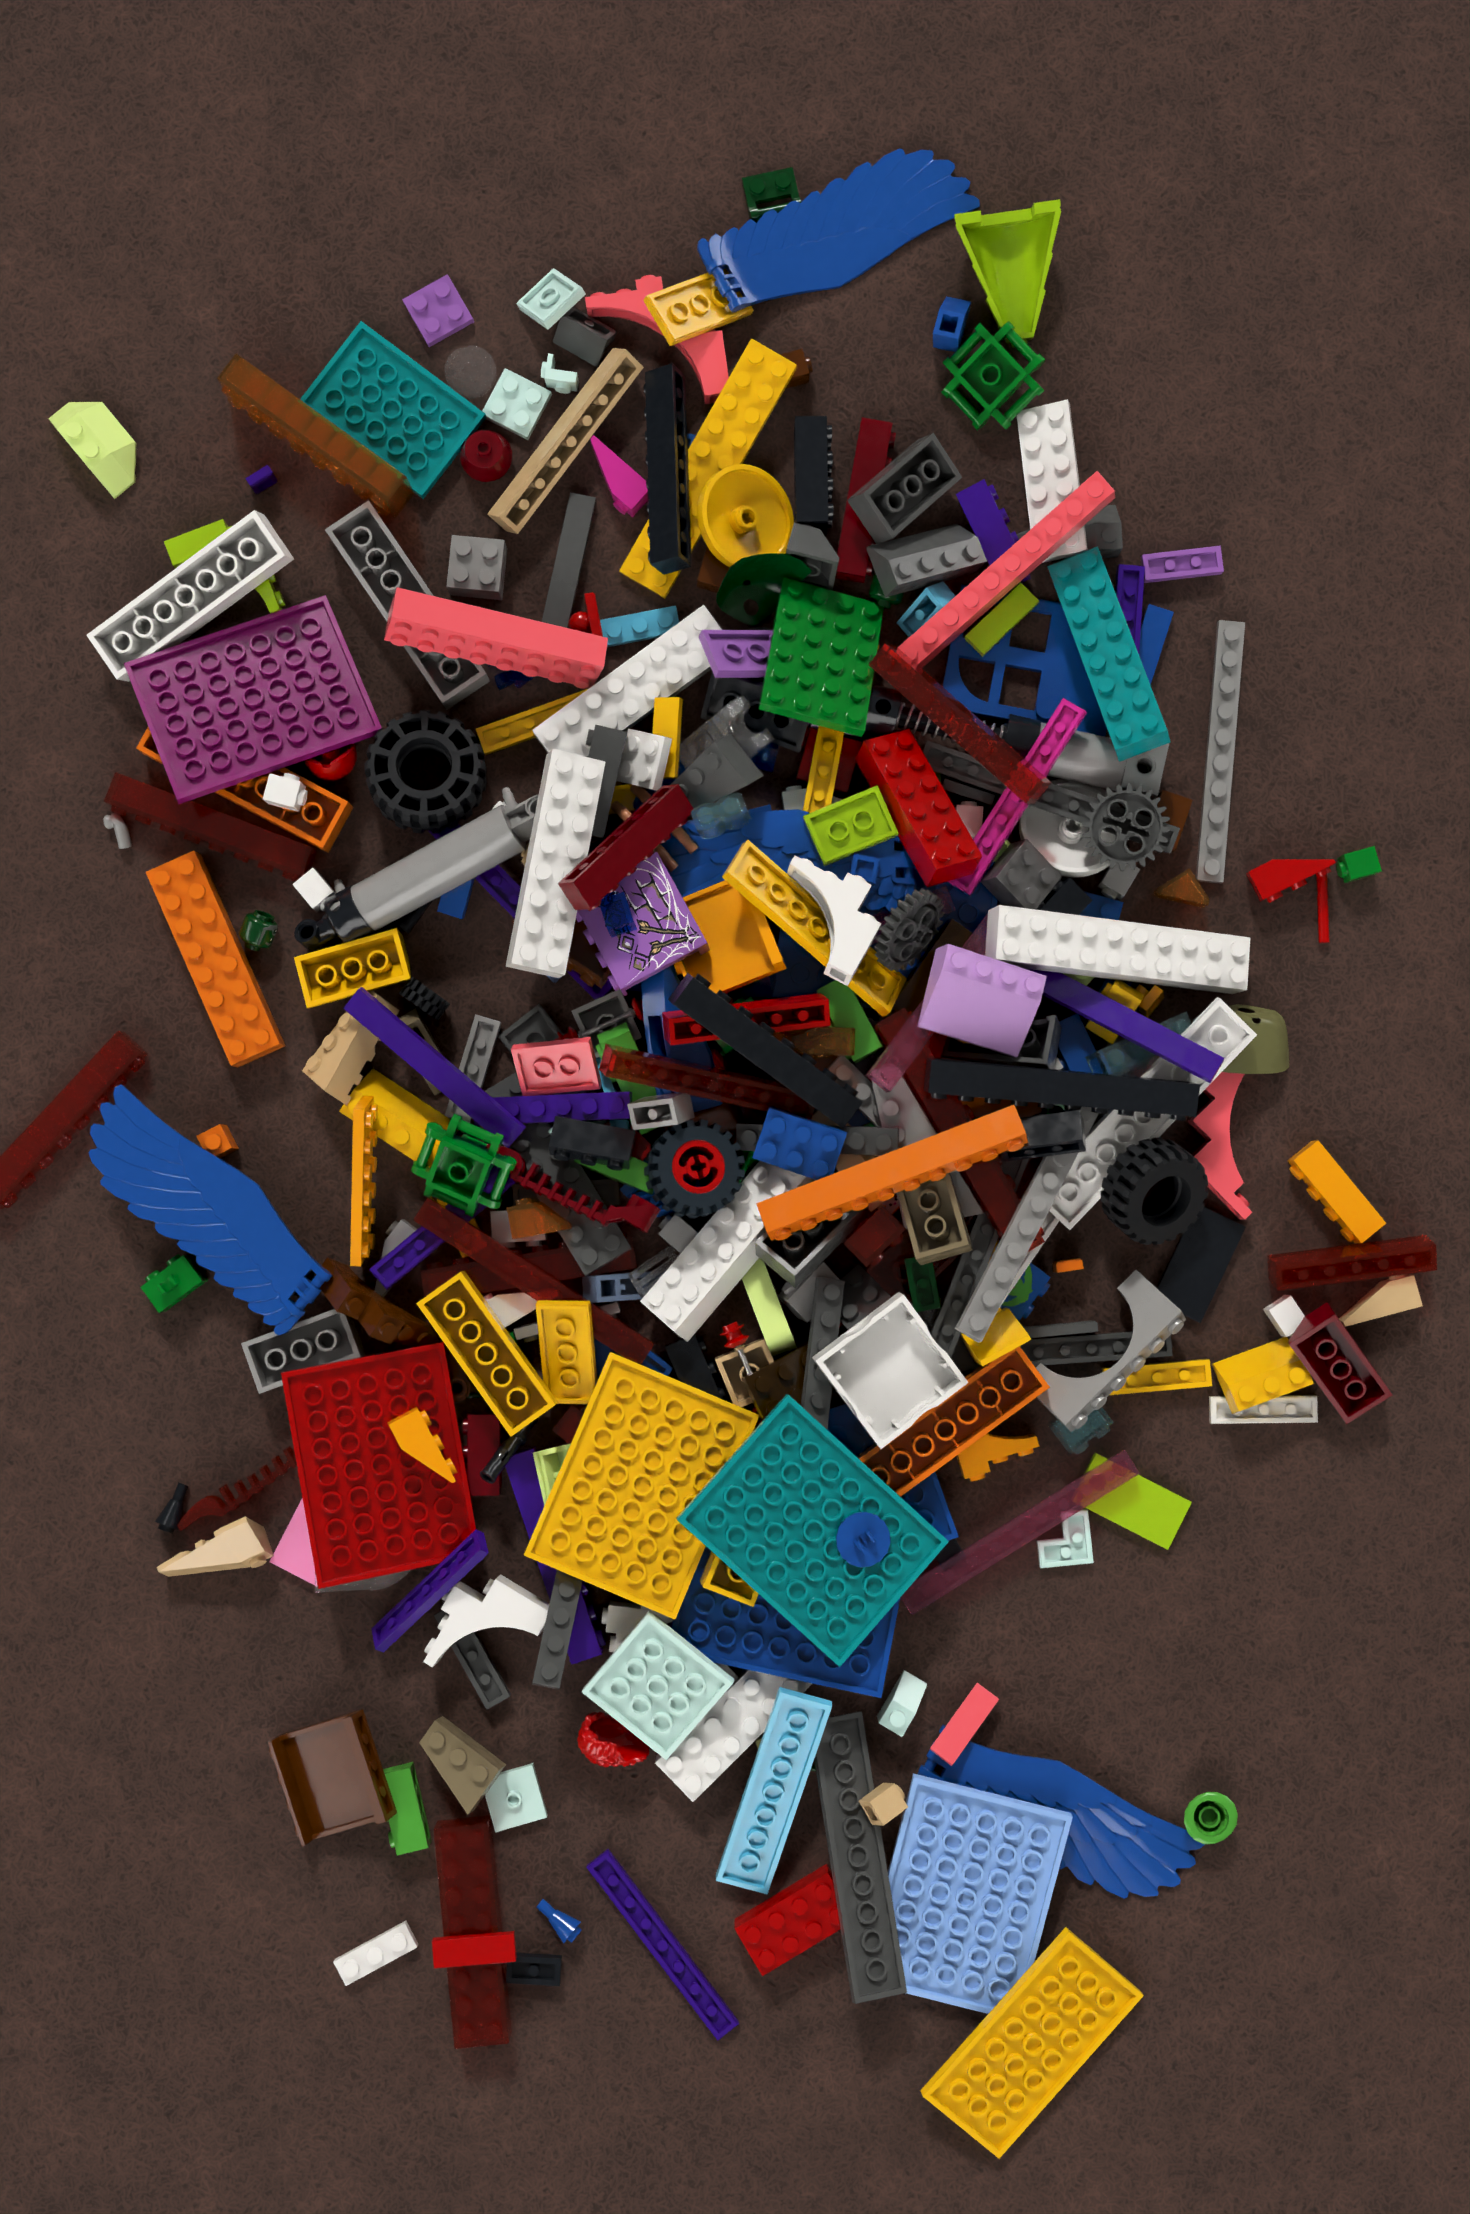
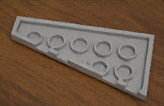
(902, 1110)

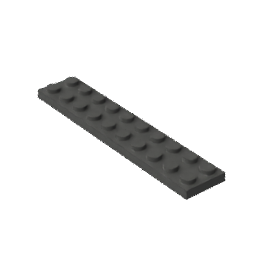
(858, 1862)

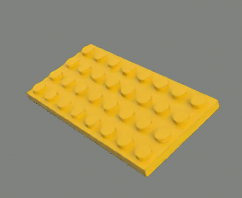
(1031, 2043)

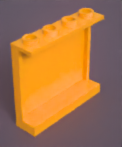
(737, 937)

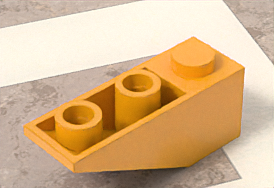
(416, 1440)

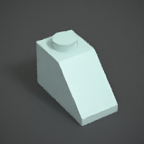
(902, 1703)

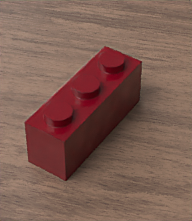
(483, 1440)

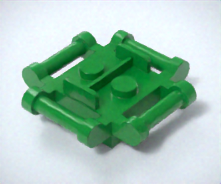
(992, 375)
(463, 1165)

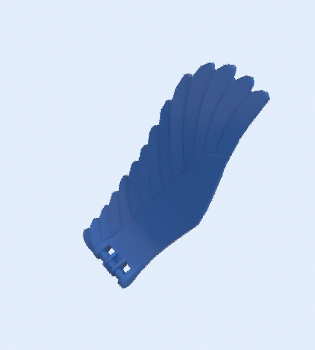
(836, 232)
(207, 1208)
(1107, 1834)

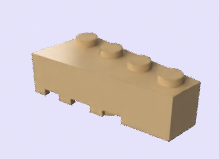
(343, 1055)

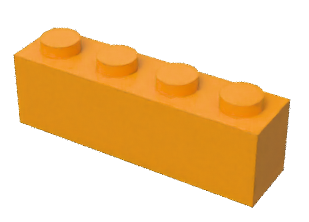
(1336, 1192)

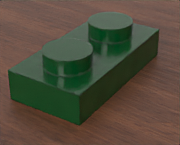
(922, 1285)

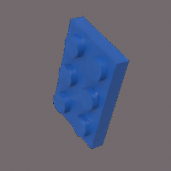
(799, 1144)

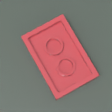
(556, 1066)

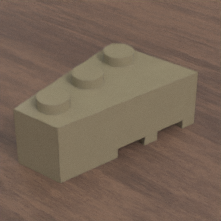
(461, 1762)

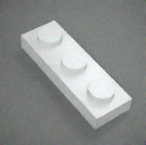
(375, 1953)

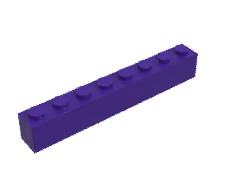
(584, 1639)

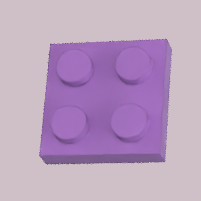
(438, 310)

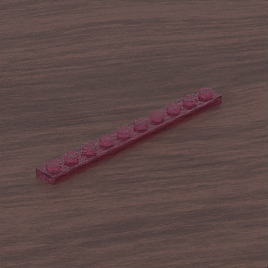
(1019, 1531)

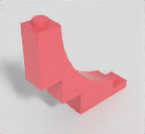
(1216, 1152)

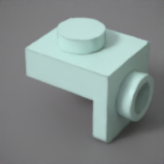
(560, 380)

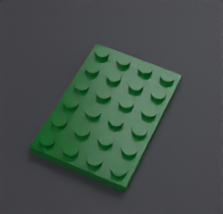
(821, 657)

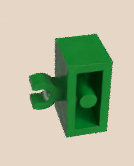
(173, 1283)

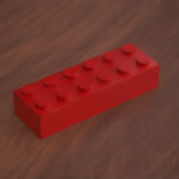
(919, 807)

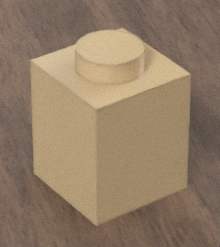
(883, 1803)

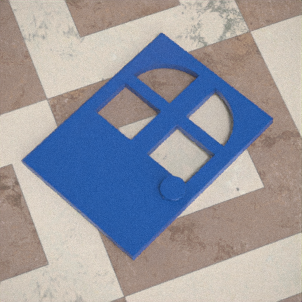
(1059, 666)

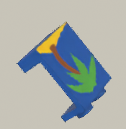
(1029, 1286)

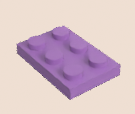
(736, 652)

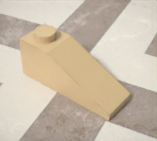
(1386, 1298)

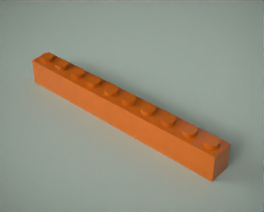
(892, 1173)

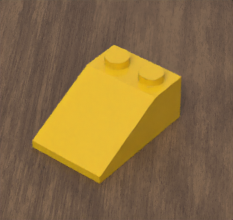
(1002, 1337)

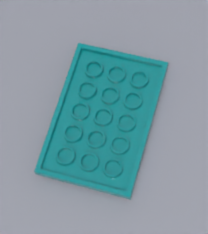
(394, 407)

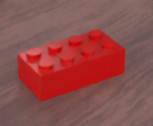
(790, 1921)

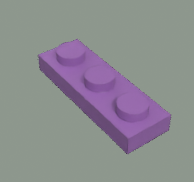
(1182, 564)

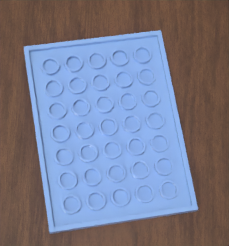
(972, 1889)

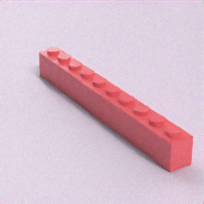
(1008, 570)

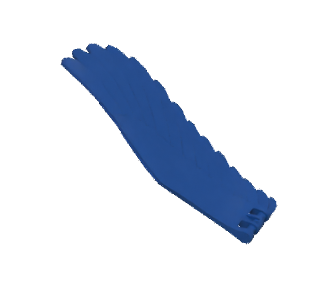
(781, 837)

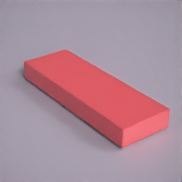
(964, 1724)

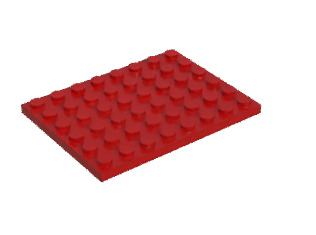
(362, 1495)

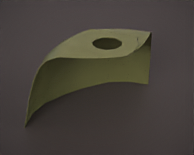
(1268, 1050)

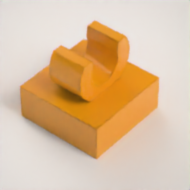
(1150, 999)

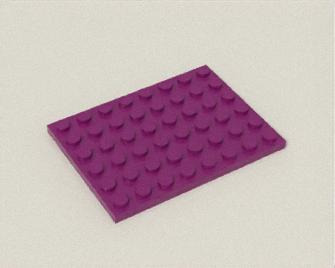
(252, 699)

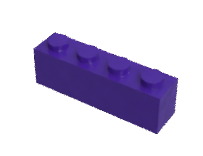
(987, 520)

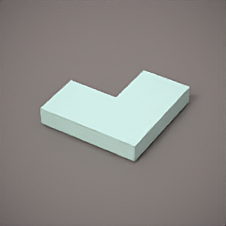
(1073, 1548)

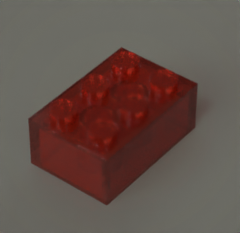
(874, 1236)

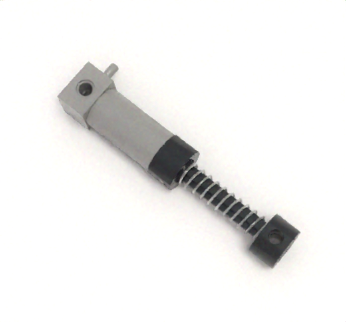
(1084, 760)

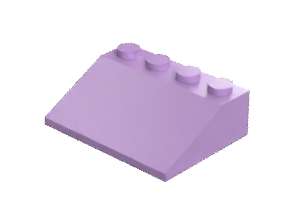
(980, 1000)

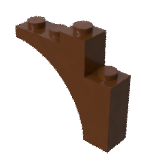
(374, 1312)

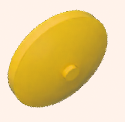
(744, 514)

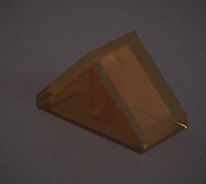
(1184, 890)

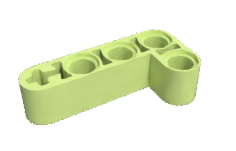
(768, 1309)

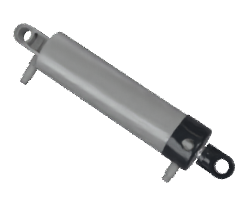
(422, 875)

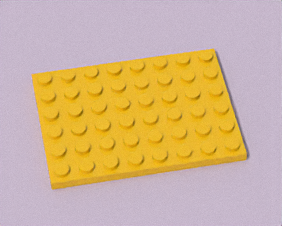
(626, 1479)

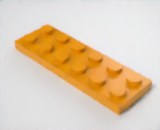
(362, 1186)

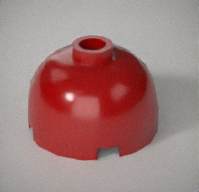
(333, 764)

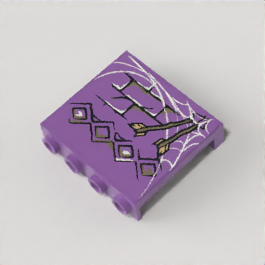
(663, 924)

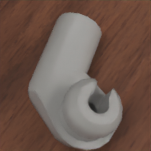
(120, 828)

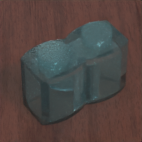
(715, 818)

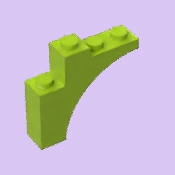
(186, 545)

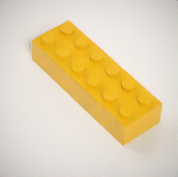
(487, 1353)

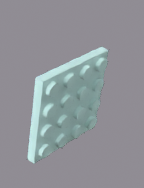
(658, 1685)

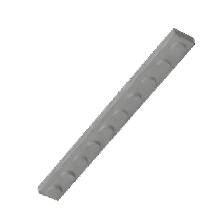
(1220, 751)
(1017, 1240)

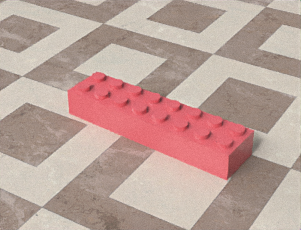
(495, 638)

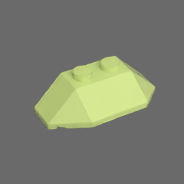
(99, 443)

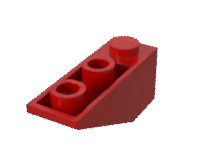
(1280, 874)

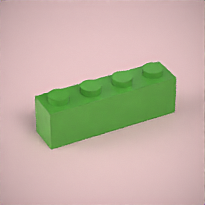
(622, 1037)

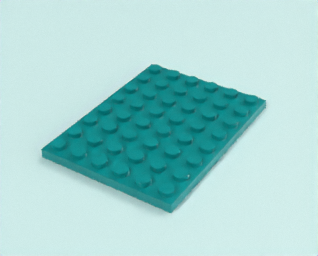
(777, 1522)

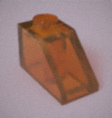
(534, 1219)

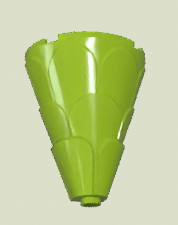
(1012, 260)

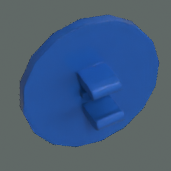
(863, 1539)

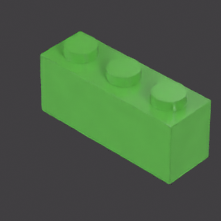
(848, 1013)
(410, 1825)

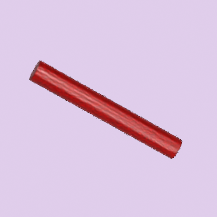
(1323, 913)

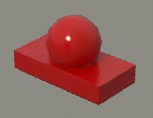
(589, 620)

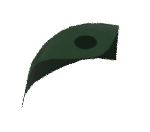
(766, 575)

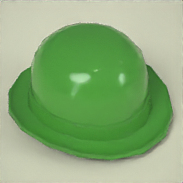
(1210, 1818)

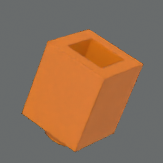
(218, 1141)

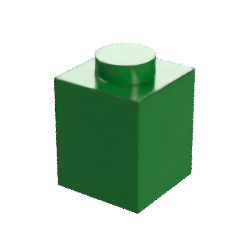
(1358, 864)

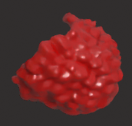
(609, 1742)

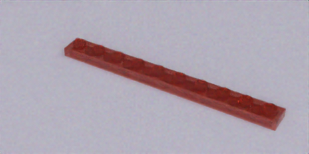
(527, 1276)

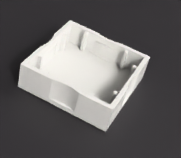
(889, 1370)

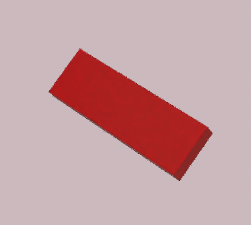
(474, 1949)

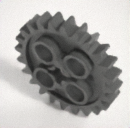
(1133, 803)
(909, 929)

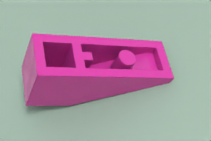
(625, 484)

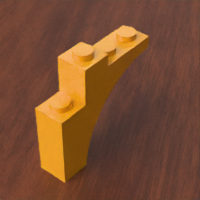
(992, 1447)

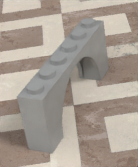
(1153, 1323)

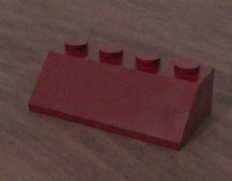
(1338, 1364)

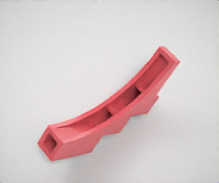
(703, 352)

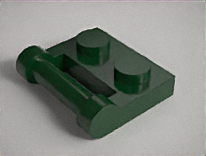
(769, 188)

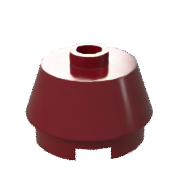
(486, 456)

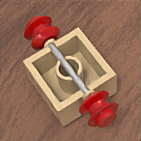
(741, 1362)

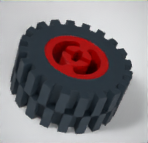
(667, 1174)

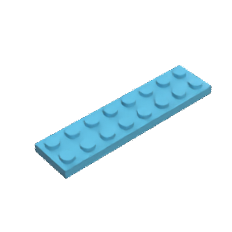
(773, 1790)

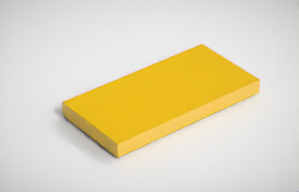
(691, 308)
(567, 1349)

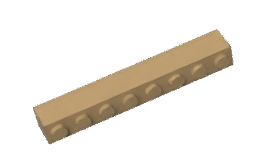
(565, 440)

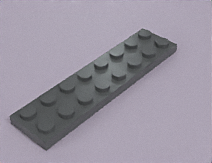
(587, 1240)

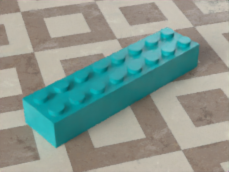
(1109, 654)

